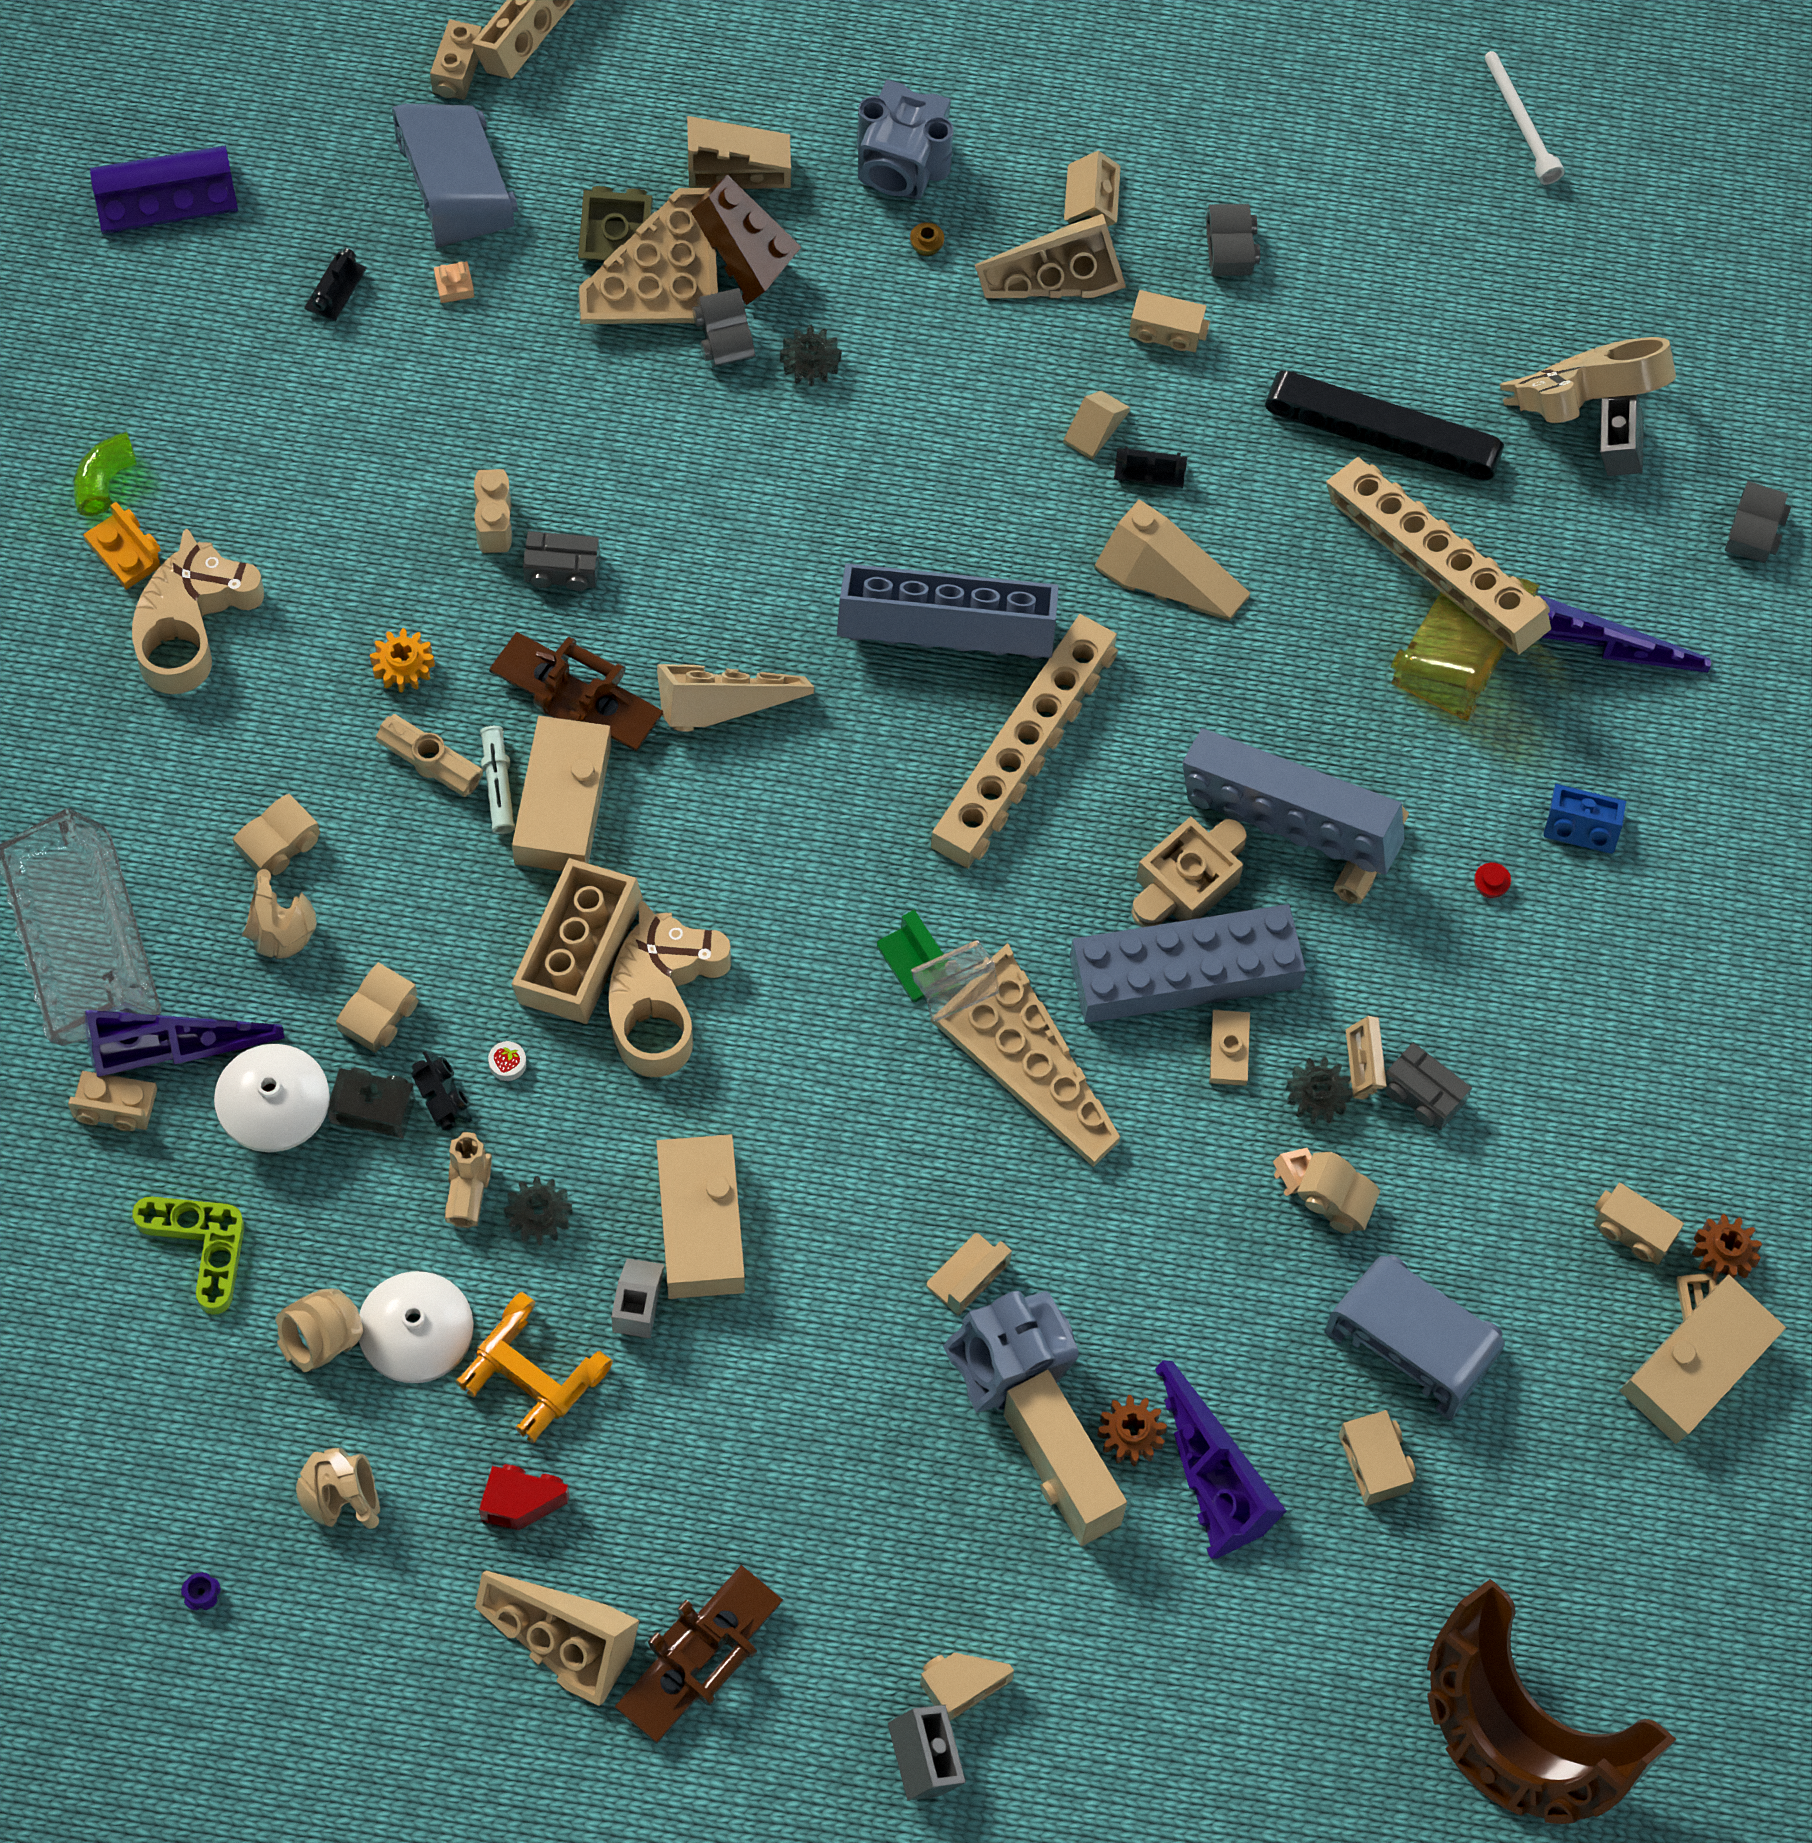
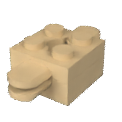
(1181, 860)

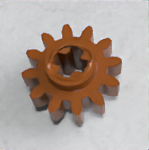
(1712, 1244)
(1121, 1438)

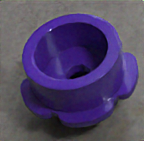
(196, 1582)

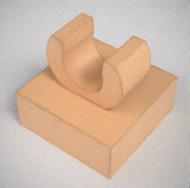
(454, 282)
(1291, 1168)

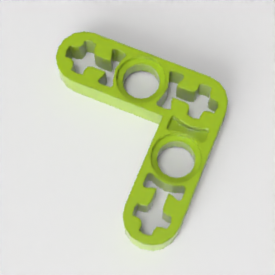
(214, 1240)

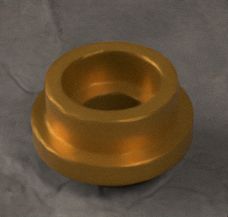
(927, 246)

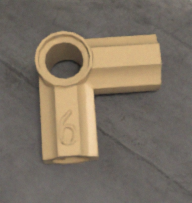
(467, 1179)

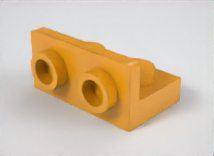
(124, 547)

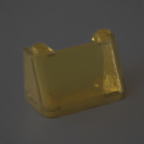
(1450, 657)

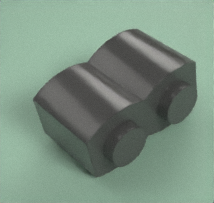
(1231, 239)
(725, 328)
(1757, 522)

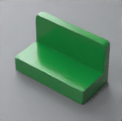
(908, 949)

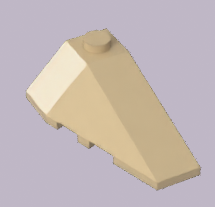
(1062, 263)
(1162, 560)
(704, 699)
(570, 1634)

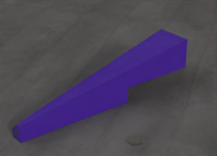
(1617, 640)
(136, 1040)
(1229, 1490)

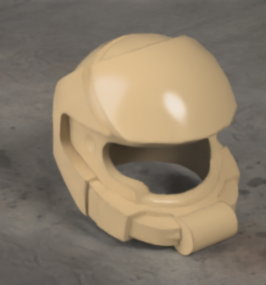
(274, 929)
(327, 1324)
(334, 1480)

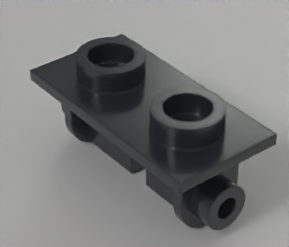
(336, 285)
(1150, 467)
(436, 1078)

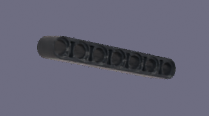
(1384, 425)

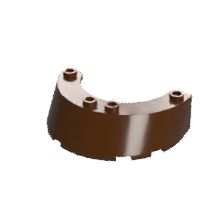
(1508, 1740)

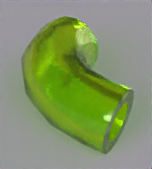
(96, 472)

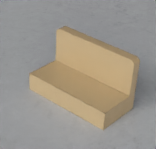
(1092, 188)
(969, 1272)

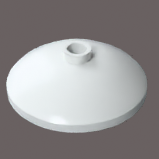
(273, 1118)
(418, 1349)

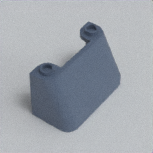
(454, 170)
(1417, 1332)

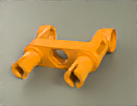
(551, 1397)

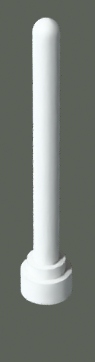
(1547, 166)

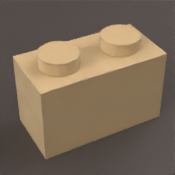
(1377, 1457)

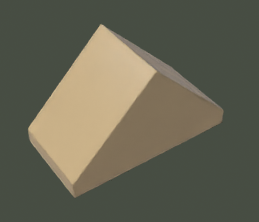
(1095, 423)

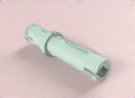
(494, 743)

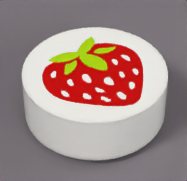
(507, 1061)

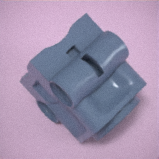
(903, 140)
(1010, 1345)

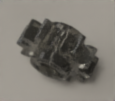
(810, 355)
(1324, 1102)
(553, 1215)

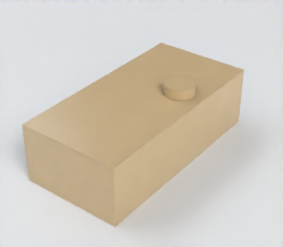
(561, 793)
(577, 941)
(700, 1216)
(1702, 1359)
(1064, 1458)

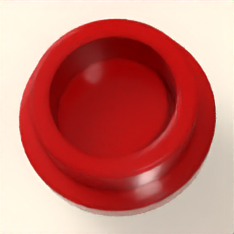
(1492, 880)

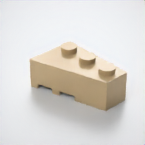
(744, 153)

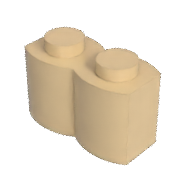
(493, 511)
(277, 836)
(377, 1008)
(1338, 1192)

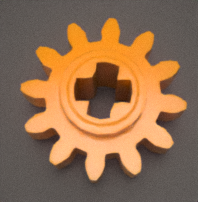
(389, 663)

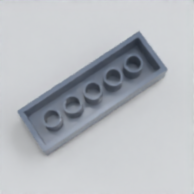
(947, 610)
(1294, 801)
(1187, 963)

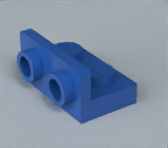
(1584, 819)

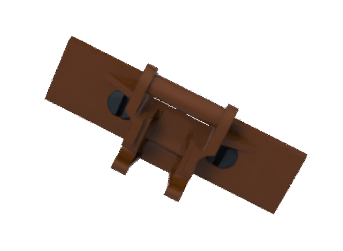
(562, 696)
(689, 1645)

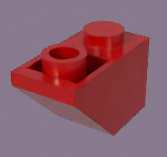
(519, 1498)

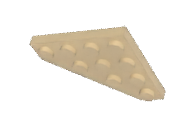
(655, 271)

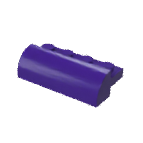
(163, 189)

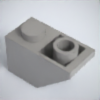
(637, 1298)

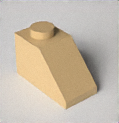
(963, 1681)

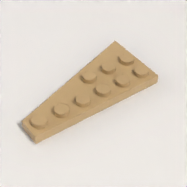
(1028, 1057)

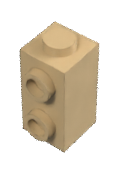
(455, 60)
(1168, 321)
(1636, 1223)

